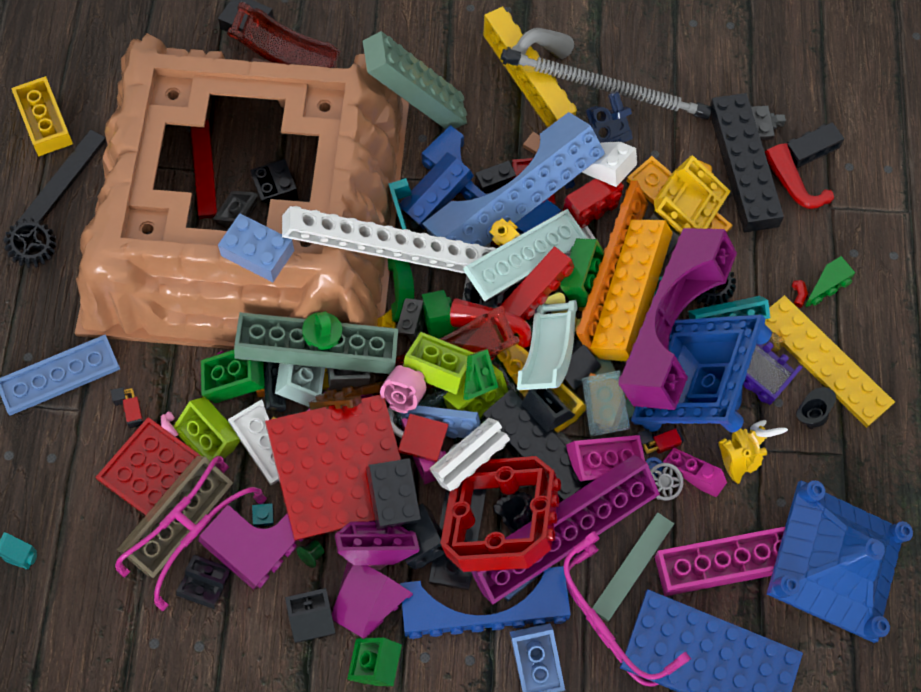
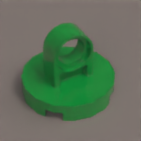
(322, 330)

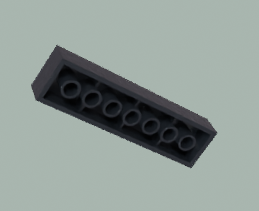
(745, 163)

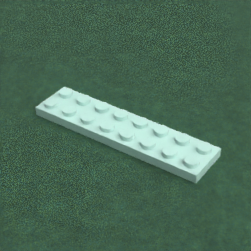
(522, 254)

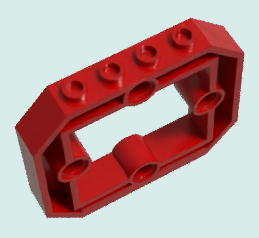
(496, 550)

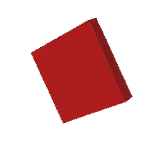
(423, 438)

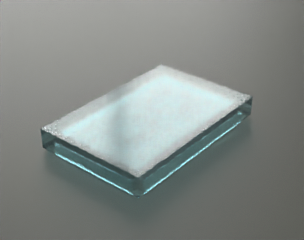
(605, 403)

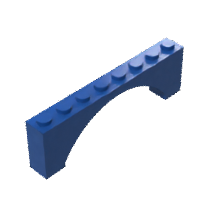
(451, 142)
(544, 604)

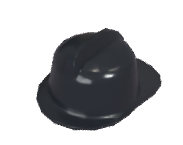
(816, 407)

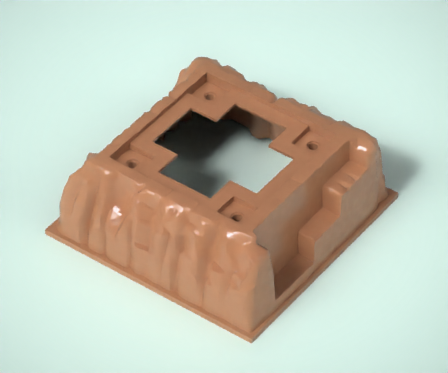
(175, 280)

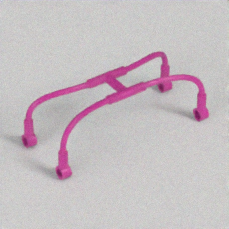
(194, 529)
(596, 622)

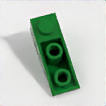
(834, 276)

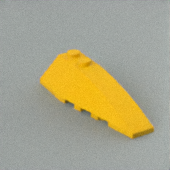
(514, 361)

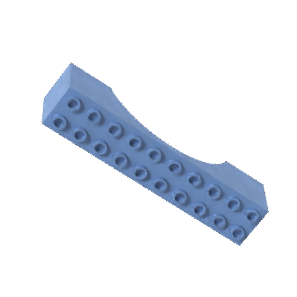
(563, 154)

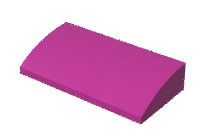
(598, 456)

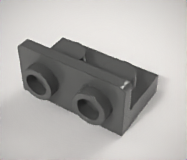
(411, 319)

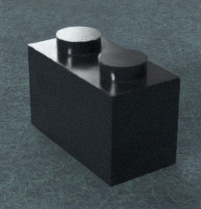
(494, 177)

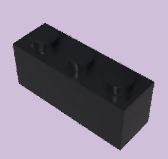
(815, 144)

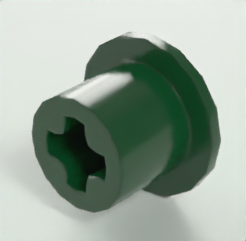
(310, 553)

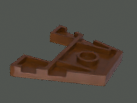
(348, 396)

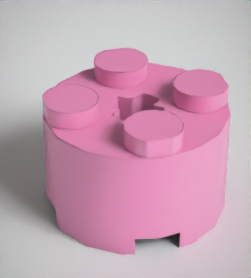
(403, 389)

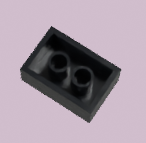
(393, 494)

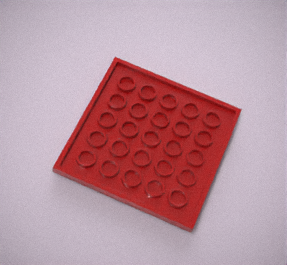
(324, 463)

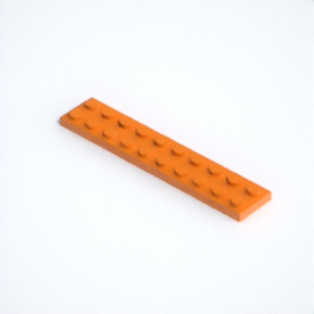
(632, 208)

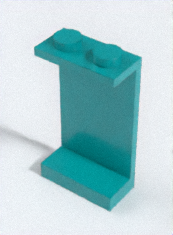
(399, 190)

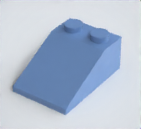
(537, 659)

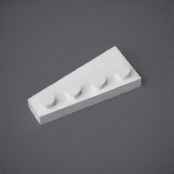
(252, 432)

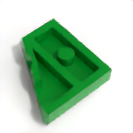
(479, 375)

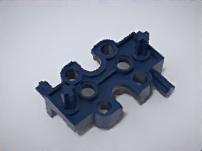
(612, 120)

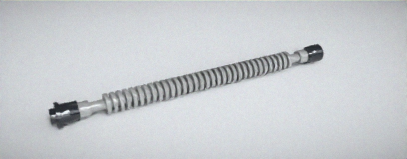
(651, 96)

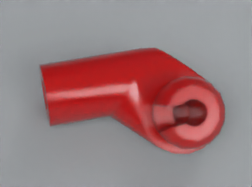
(802, 291)

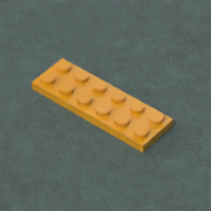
(653, 176)

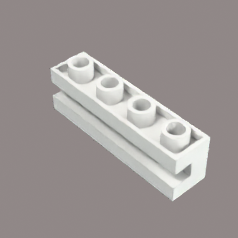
(469, 454)

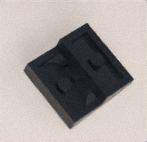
(203, 581)

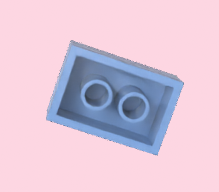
(256, 247)

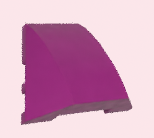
(366, 599)

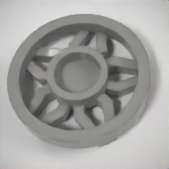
(666, 481)

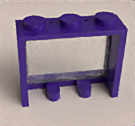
(768, 373)

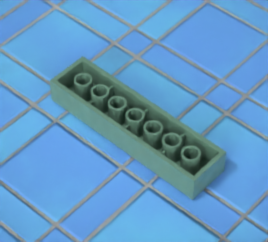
(414, 81)
(281, 341)

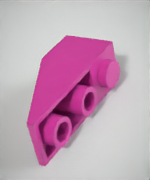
(698, 472)

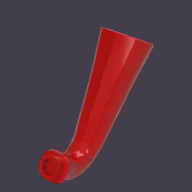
(784, 168)
(464, 312)

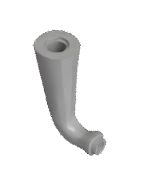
(555, 42)

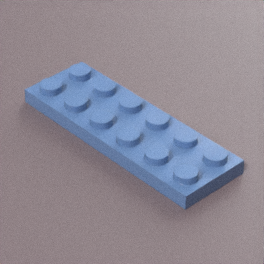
(57, 375)

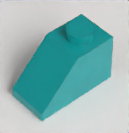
(17, 551)

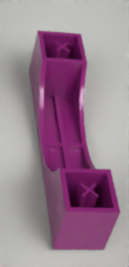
(696, 265)

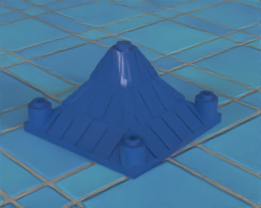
(716, 361)
(837, 561)

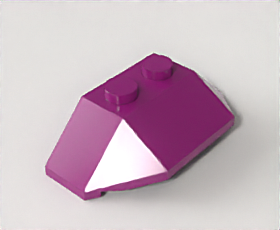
(366, 545)

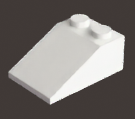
(615, 164)

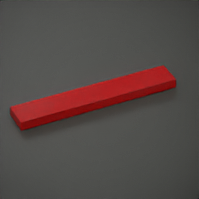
(204, 171)

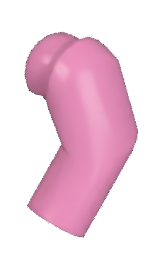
(165, 423)

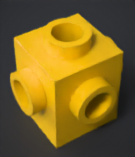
(503, 232)

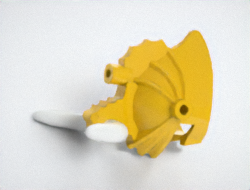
(744, 451)

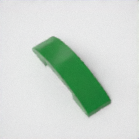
(403, 285)

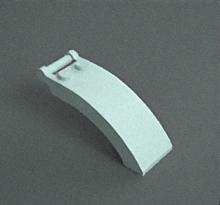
(549, 347)

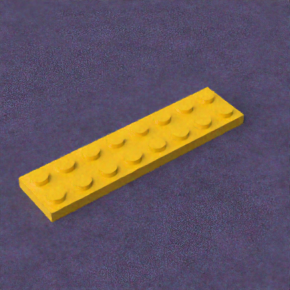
(828, 362)

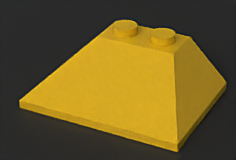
(690, 196)

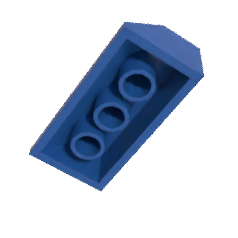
(436, 189)

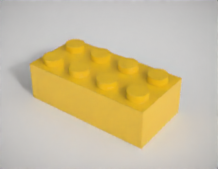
(42, 116)

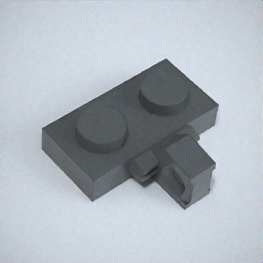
(767, 121)

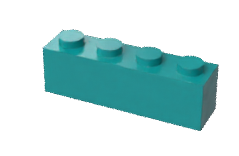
(749, 306)

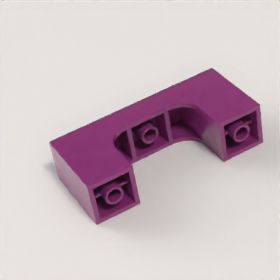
(247, 549)

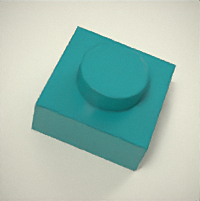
(263, 515)

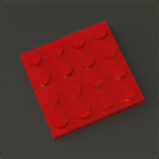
(146, 466)

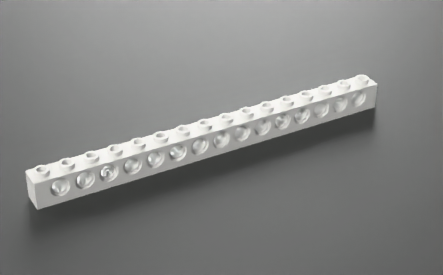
(380, 240)

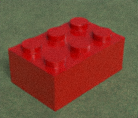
(592, 201)

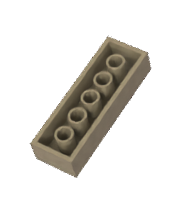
(156, 552)

